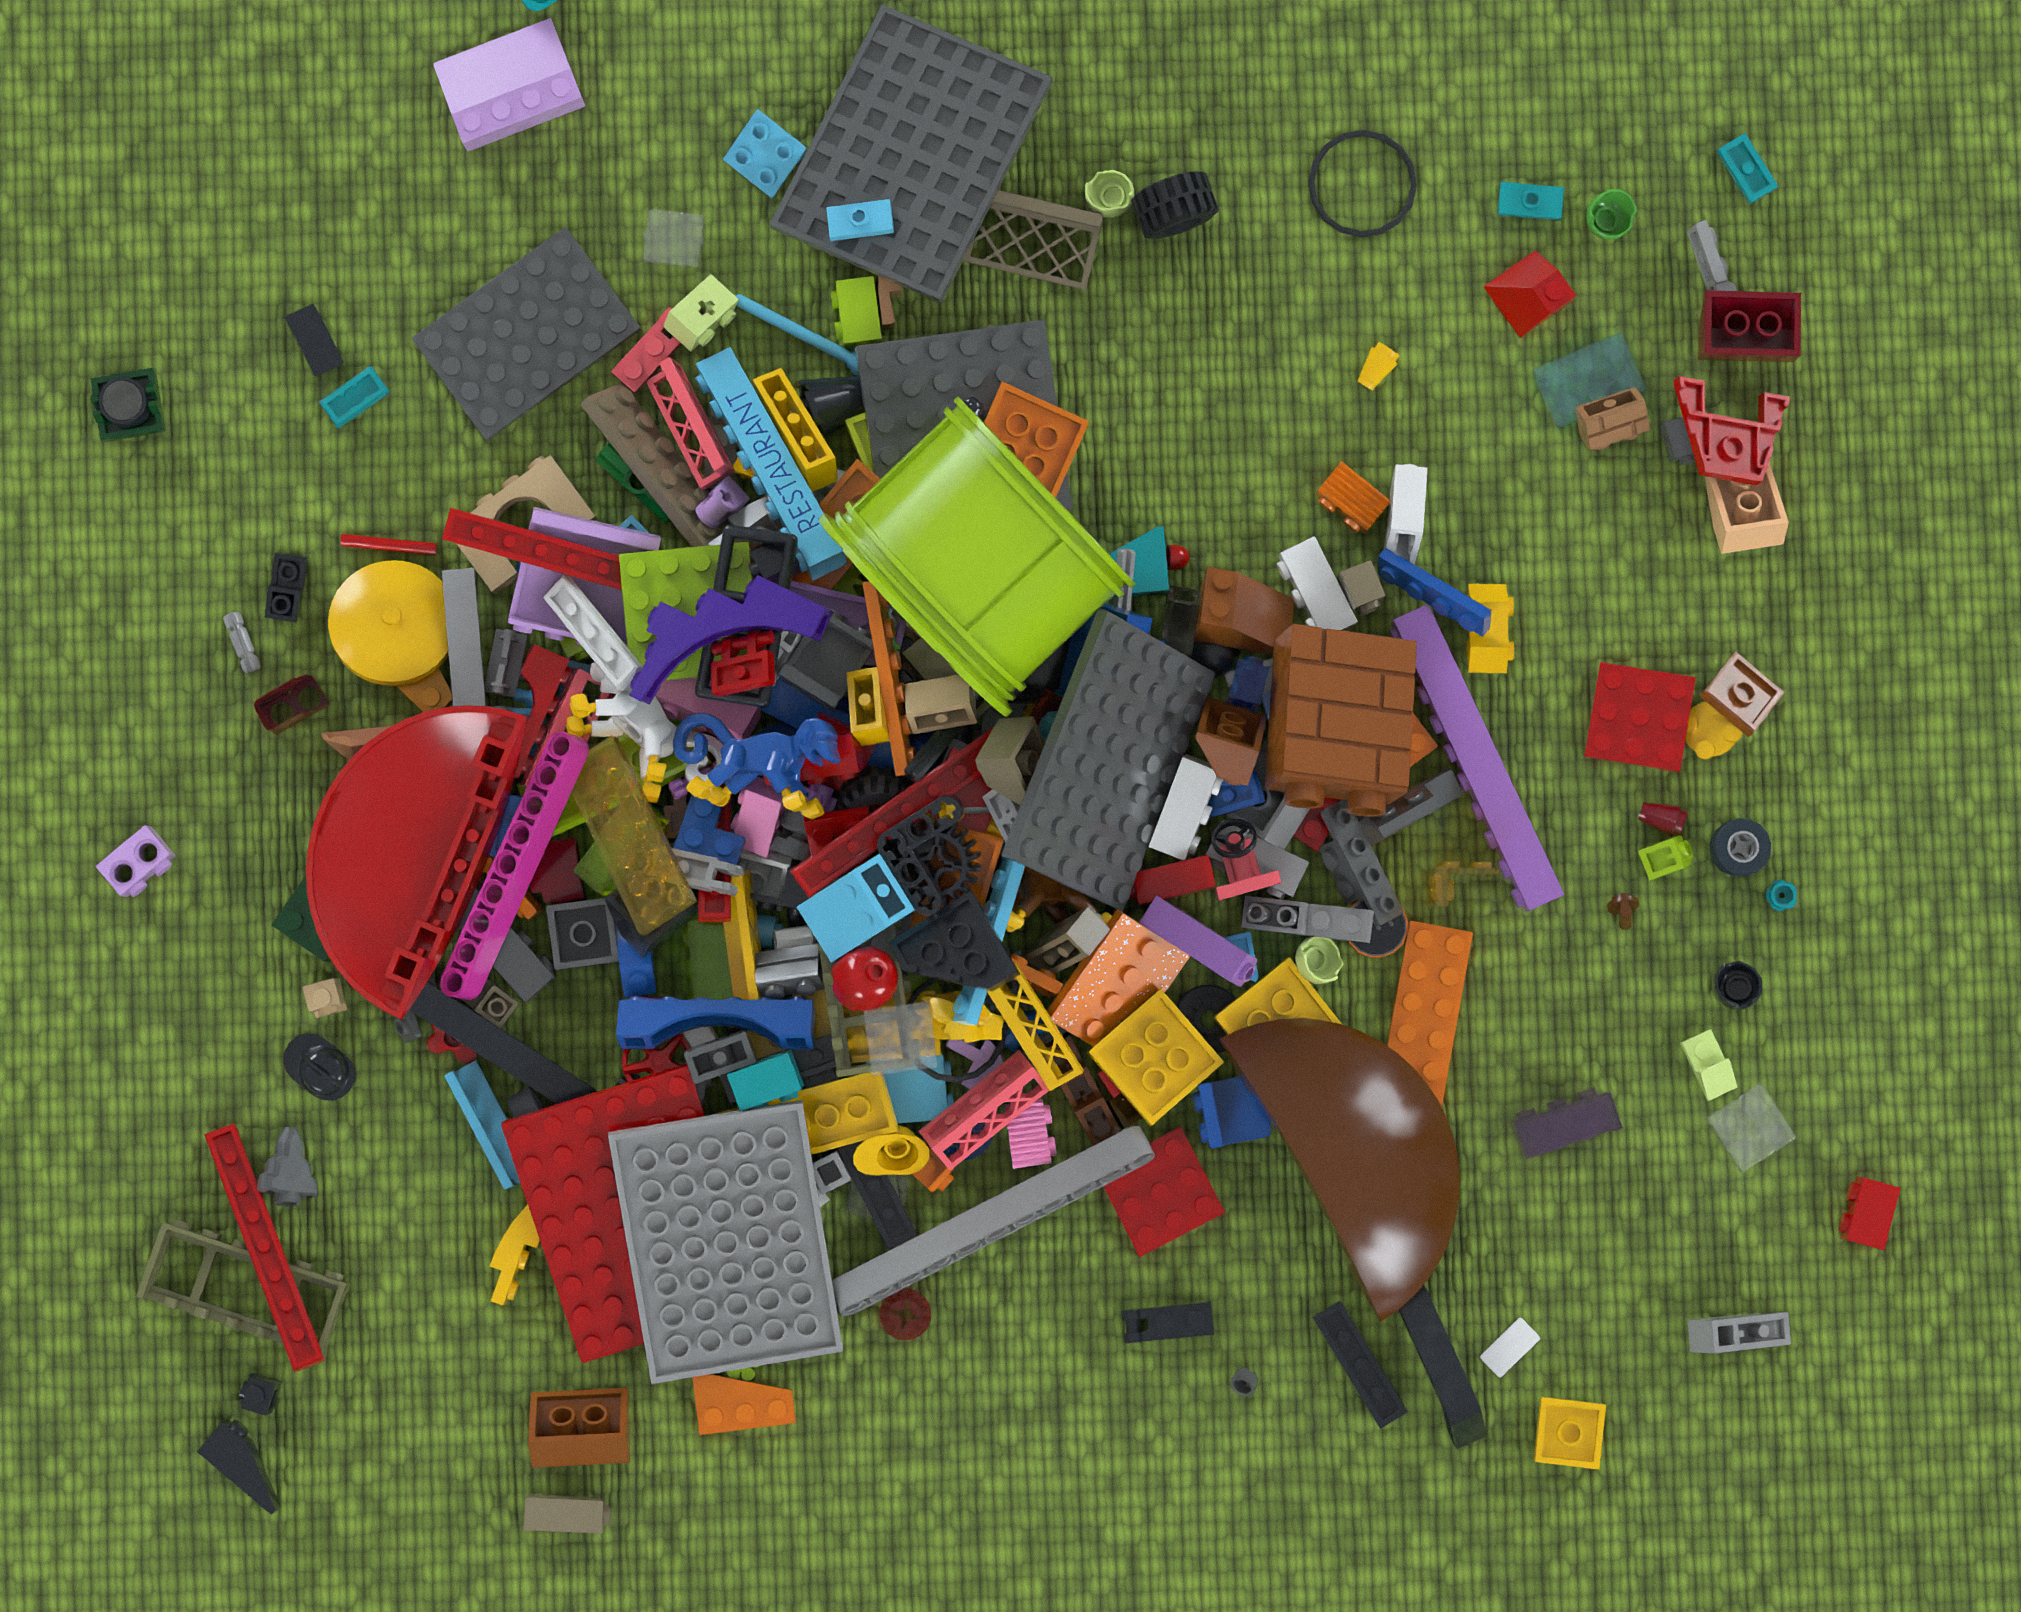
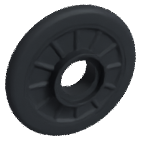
(1202, 999)

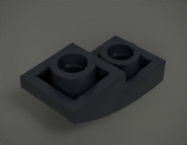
(313, 339)
(286, 586)

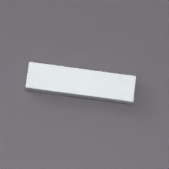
(593, 632)

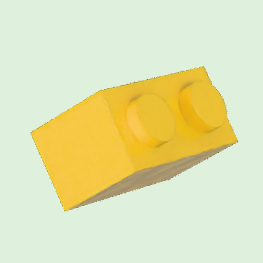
(866, 707)

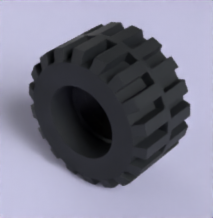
(1175, 205)
(872, 787)

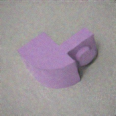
(978, 1056)

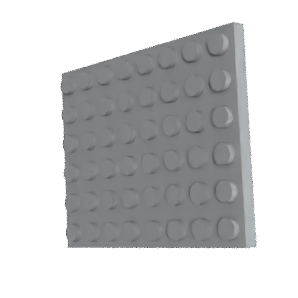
(726, 1241)

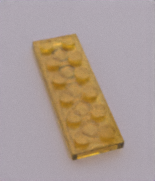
(630, 838)

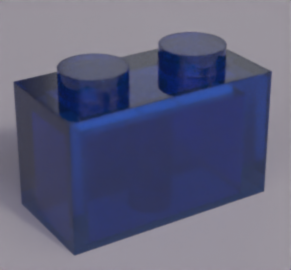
(1247, 683)

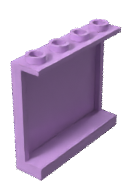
(529, 607)

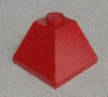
(1530, 293)

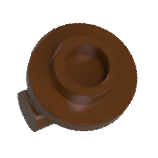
(1623, 905)

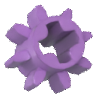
(824, 794)

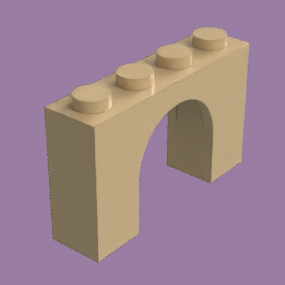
(541, 484)

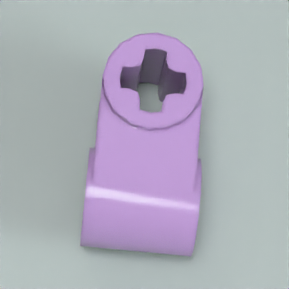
(721, 503)

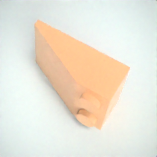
(1746, 513)

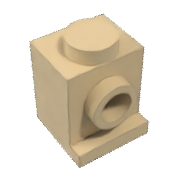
(325, 997)

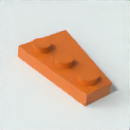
(737, 1404)

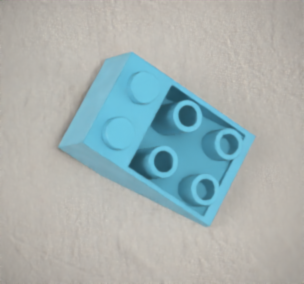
(855, 908)

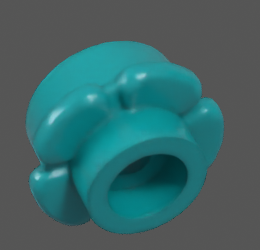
(1789, 891)

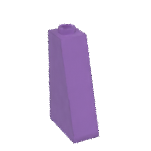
(1199, 941)

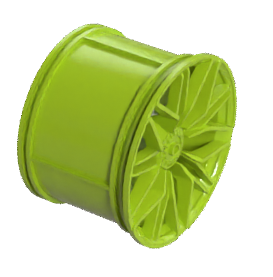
(977, 555)

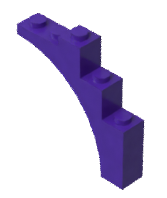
(717, 616)

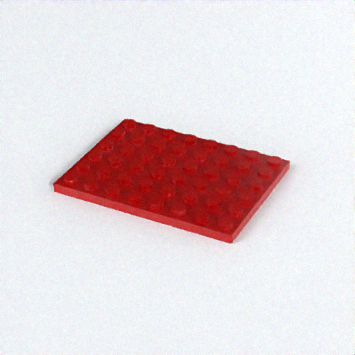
(575, 1202)

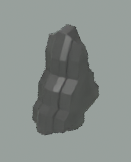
(288, 1172)

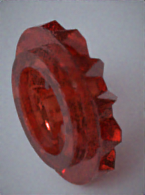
(919, 1307)

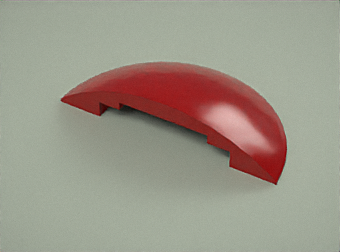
(407, 845)

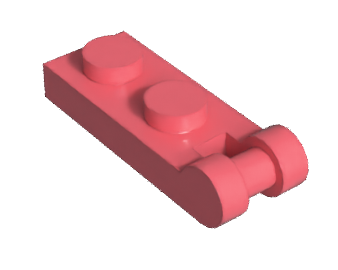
(645, 356)

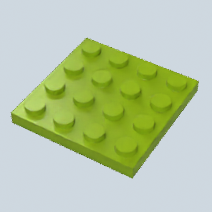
(677, 580)

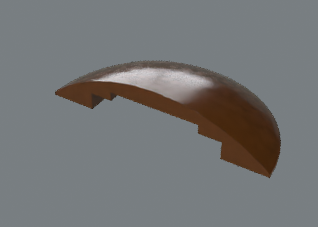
(1364, 1143)

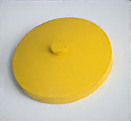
(390, 623)

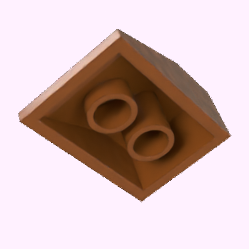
(1241, 612)

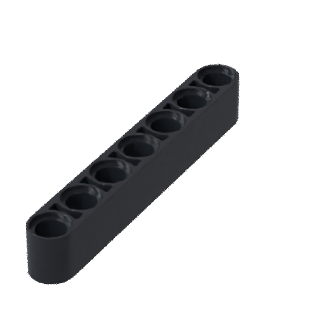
(498, 1046)

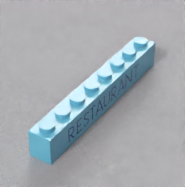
(769, 461)

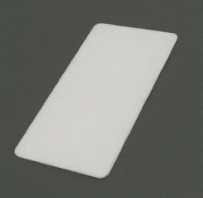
(1510, 1347)

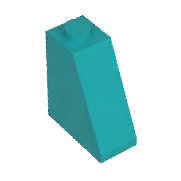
(1150, 563)

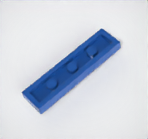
(1434, 592)

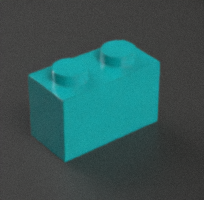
(766, 1081)

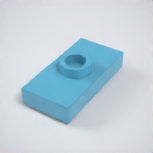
(860, 220)

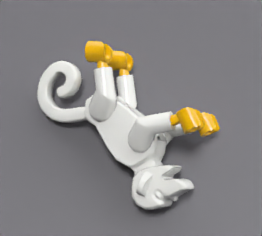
(642, 723)

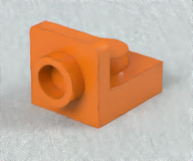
(934, 1173)

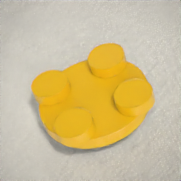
(1710, 732)

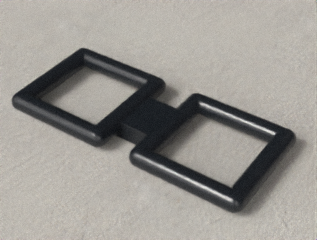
(729, 535)

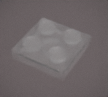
(900, 1038)
(1751, 1127)

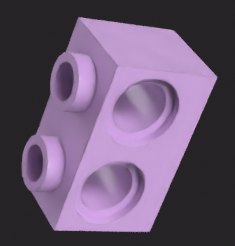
(131, 854)

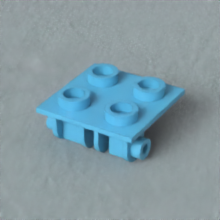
(765, 153)

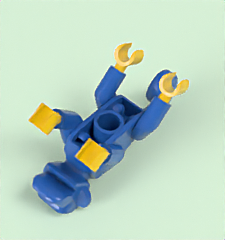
(767, 754)

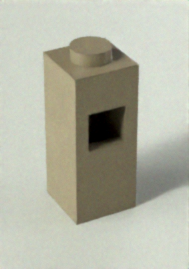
(566, 1514)

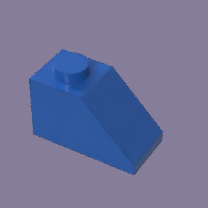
(636, 972)

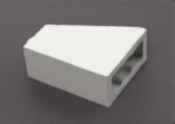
(1406, 511)

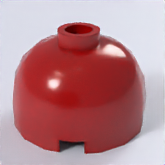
(864, 978)

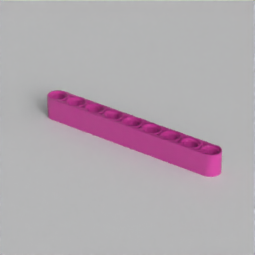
(502, 877)

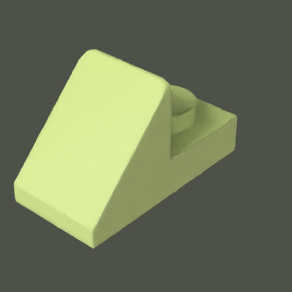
(1709, 1064)

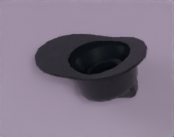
(319, 1067)

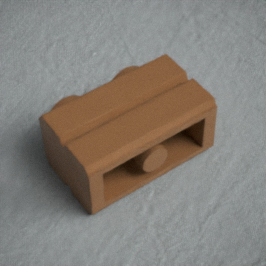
(1612, 419)

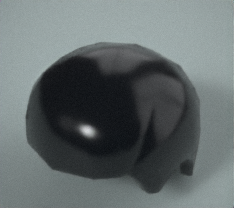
(1215, 657)
(1737, 985)

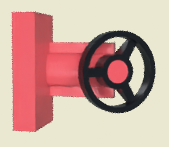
(1240, 861)

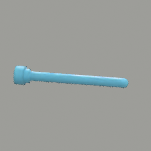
(799, 332)

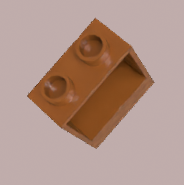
(1340, 718)

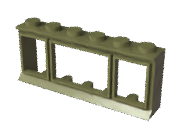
(835, 1009)
(212, 1241)

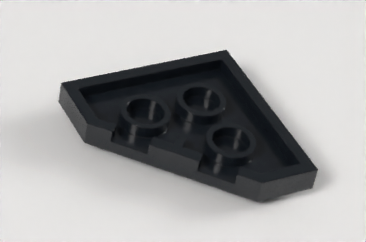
(956, 947)

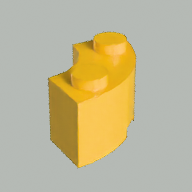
(1494, 649)

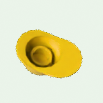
(892, 1154)

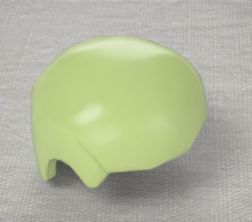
(1109, 193)
(1318, 960)

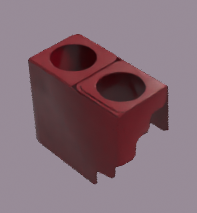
(280, 694)
(555, 873)

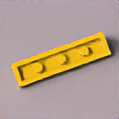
(743, 939)
(1026, 1034)

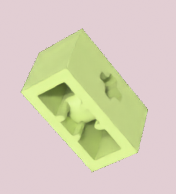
(701, 313)

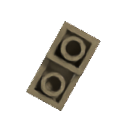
(493, 1003)

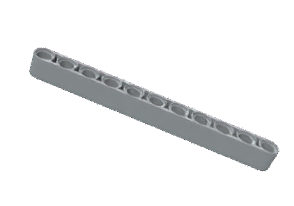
(991, 1220)

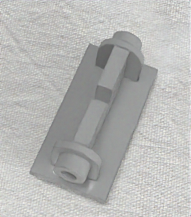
(505, 662)

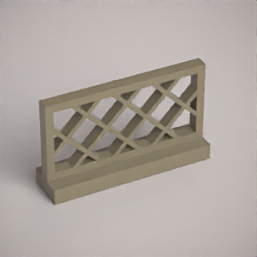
(1048, 213)

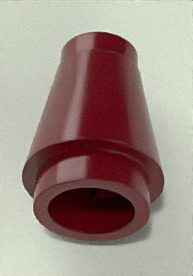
(1664, 817)

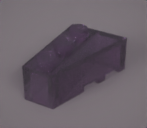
(1565, 1122)

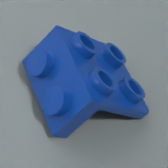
(1229, 1113)

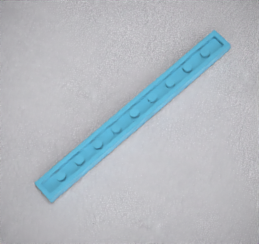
(998, 909)

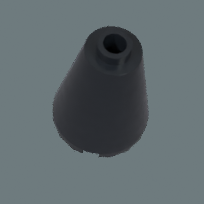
(831, 401)

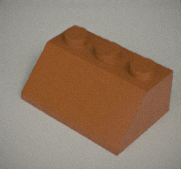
(1230, 739)
(579, 1427)

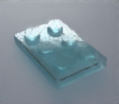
(1587, 376)

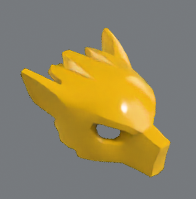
(941, 1010)

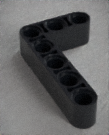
(1455, 1394)

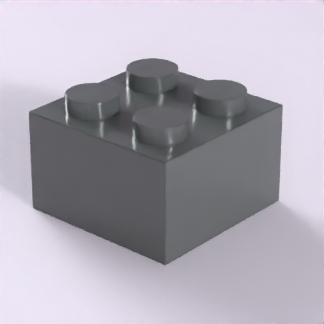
(582, 934)

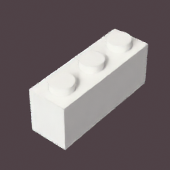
(1315, 586)
(1186, 808)

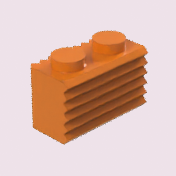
(1352, 498)

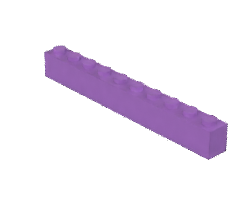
(1478, 762)

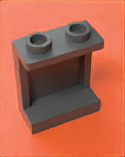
(822, 666)

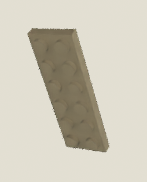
(652, 460)

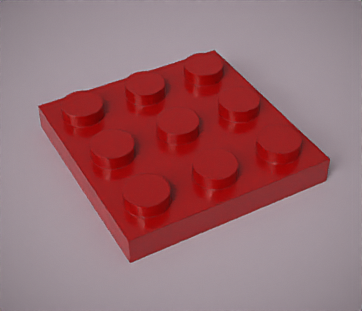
(1640, 717)
(1164, 1195)

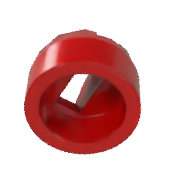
(1176, 557)

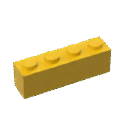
(797, 429)

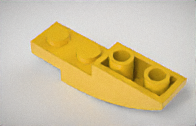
(512, 1255)

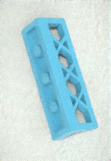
(485, 1118)

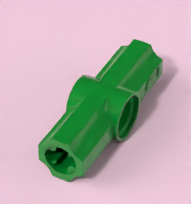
(617, 467)

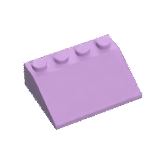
(508, 85)

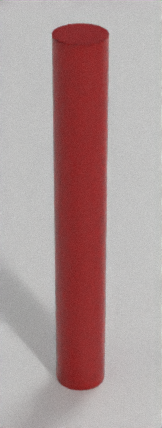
(389, 544)

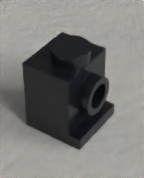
(259, 1394)

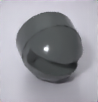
(1240, 1387)

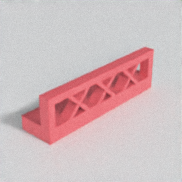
(696, 421)
(557, 721)
(980, 1106)

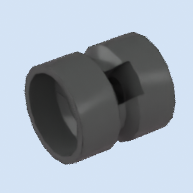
(792, 839)

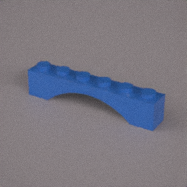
(651, 1022)

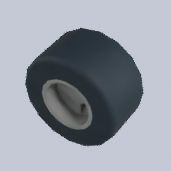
(1750, 842)

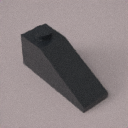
(238, 1459)

